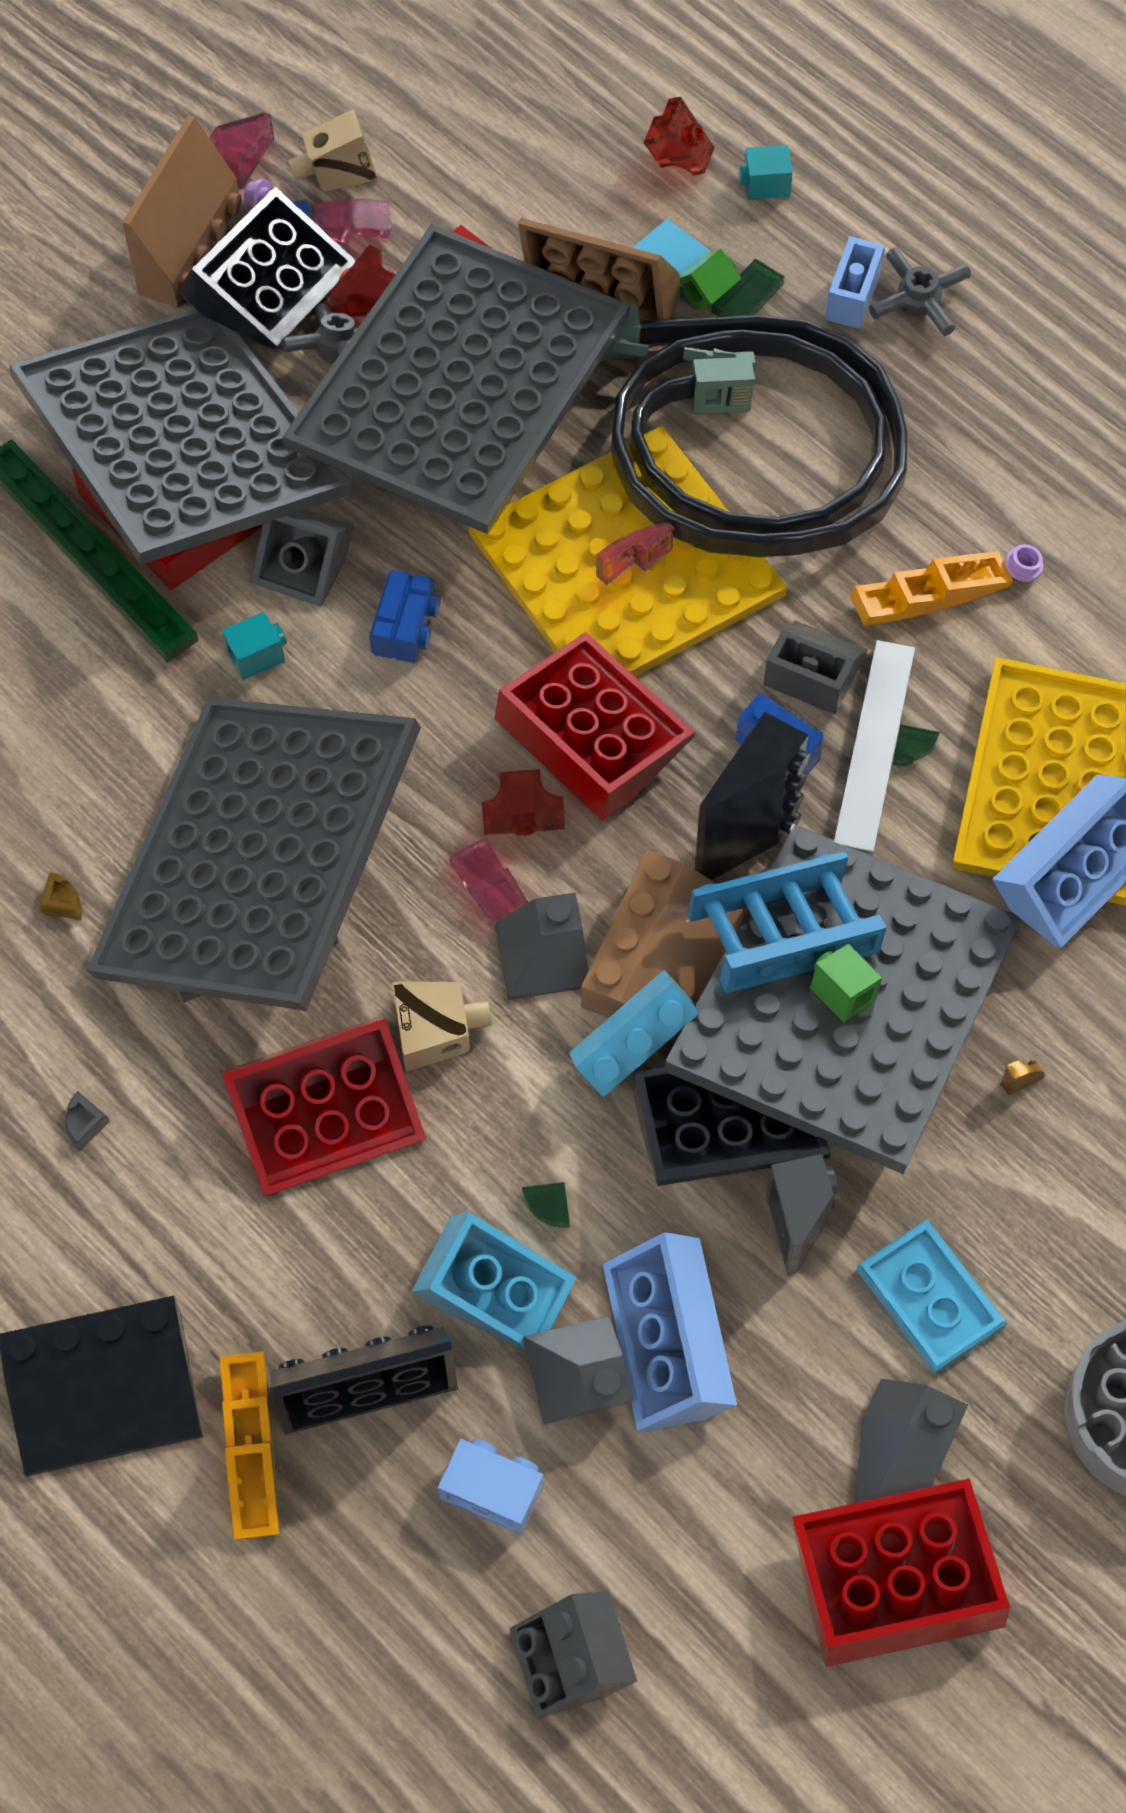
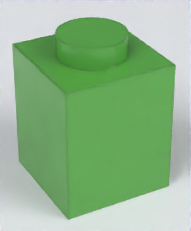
(708, 278)
(845, 982)

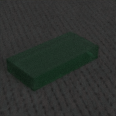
(751, 292)

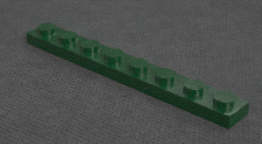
(94, 554)

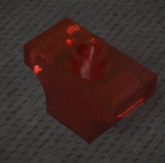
(679, 139)
(361, 284)
(522, 806)

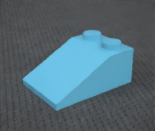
(492, 1281)

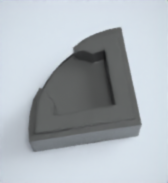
(83, 1121)

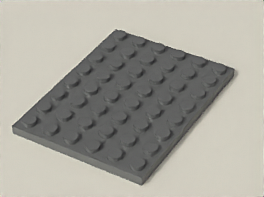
(457, 378)
(175, 433)
(255, 852)
(883, 1070)

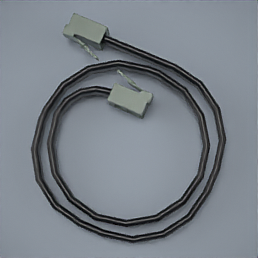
(725, 382)

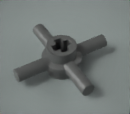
(920, 291)
(331, 337)

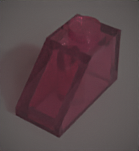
(244, 144)

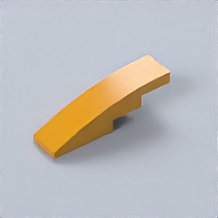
(932, 589)
(249, 1445)

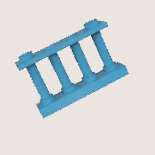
(784, 956)

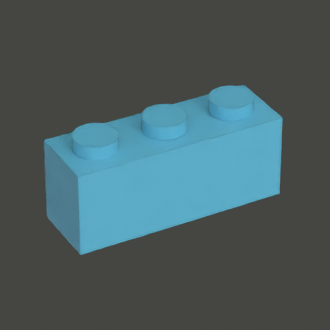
(633, 1033)

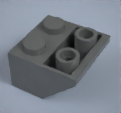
(813, 666)
(573, 1653)

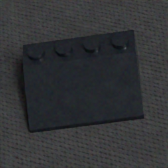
(266, 272)
(753, 798)
(707, 1136)
(363, 1379)
(100, 1385)

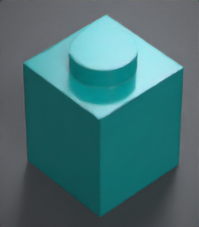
(766, 172)
(254, 645)

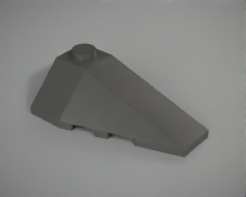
(904, 1438)

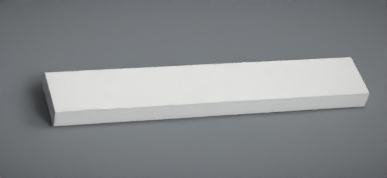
(874, 746)

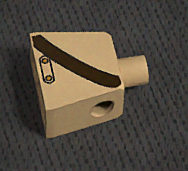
(335, 154)
(435, 1021)

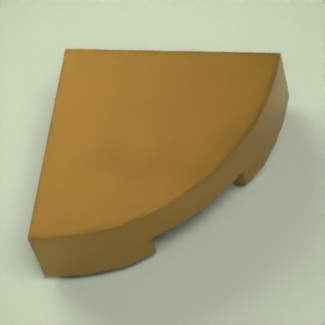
(60, 898)
(1019, 1075)

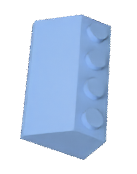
(1070, 863)
(669, 1332)

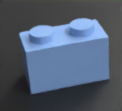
(854, 282)
(491, 1484)

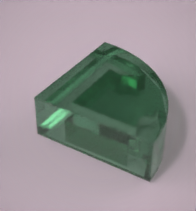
(913, 744)
(548, 1203)

